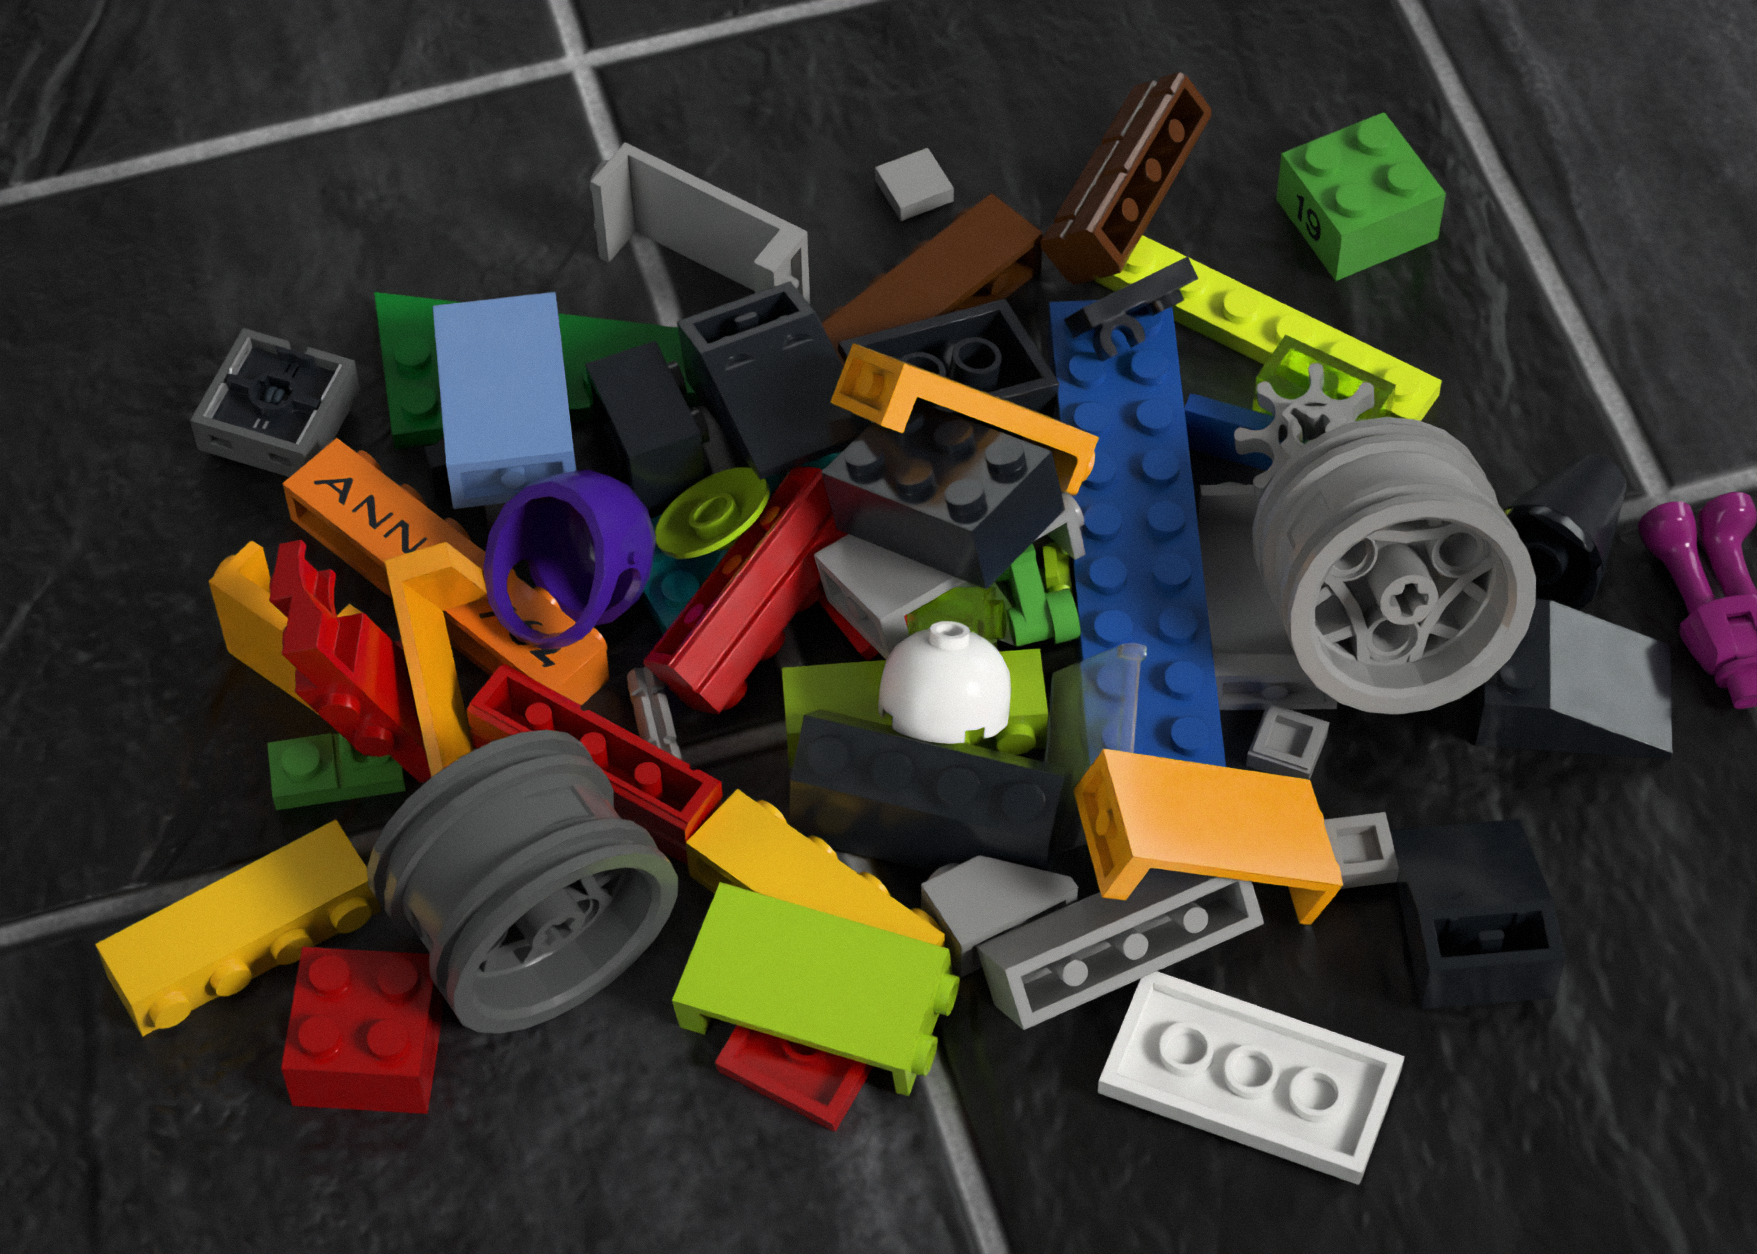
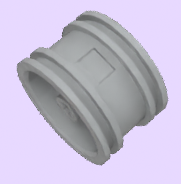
(1411, 609)

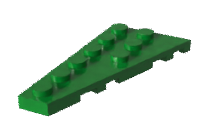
(412, 363)

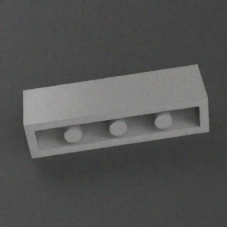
(1112, 942)

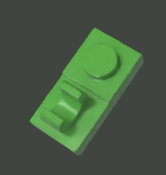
(327, 771)

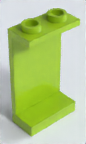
(817, 982)

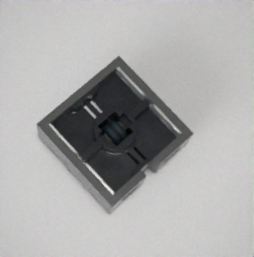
(274, 403)

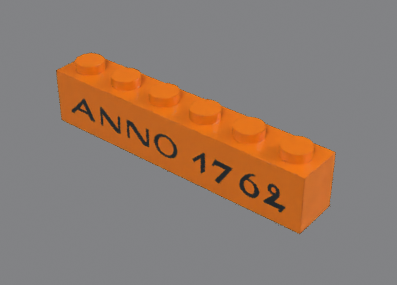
(370, 518)

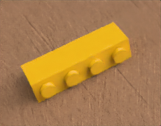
(758, 851)
(238, 928)

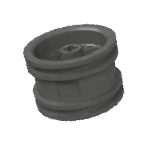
(521, 881)

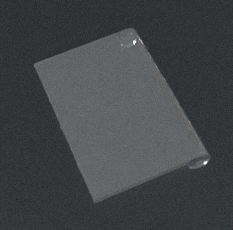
(1089, 712)

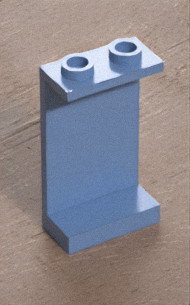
(502, 396)

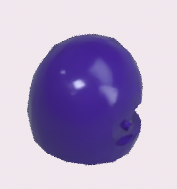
(583, 545)

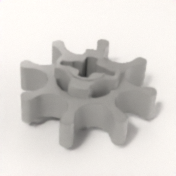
(1298, 419)

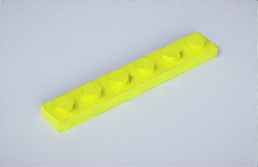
(1258, 323)

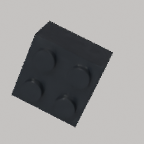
(646, 425)

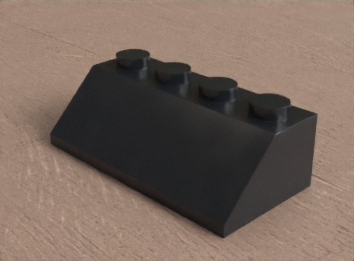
(921, 799)

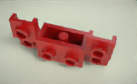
(346, 665)

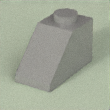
(987, 900)

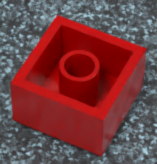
(362, 1031)

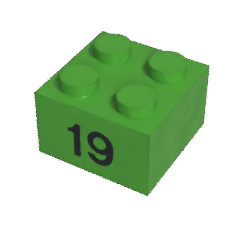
(1360, 196)

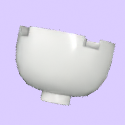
(945, 685)

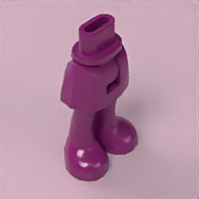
(1719, 630)

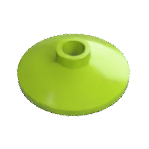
(712, 513)

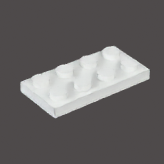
(1251, 1075)

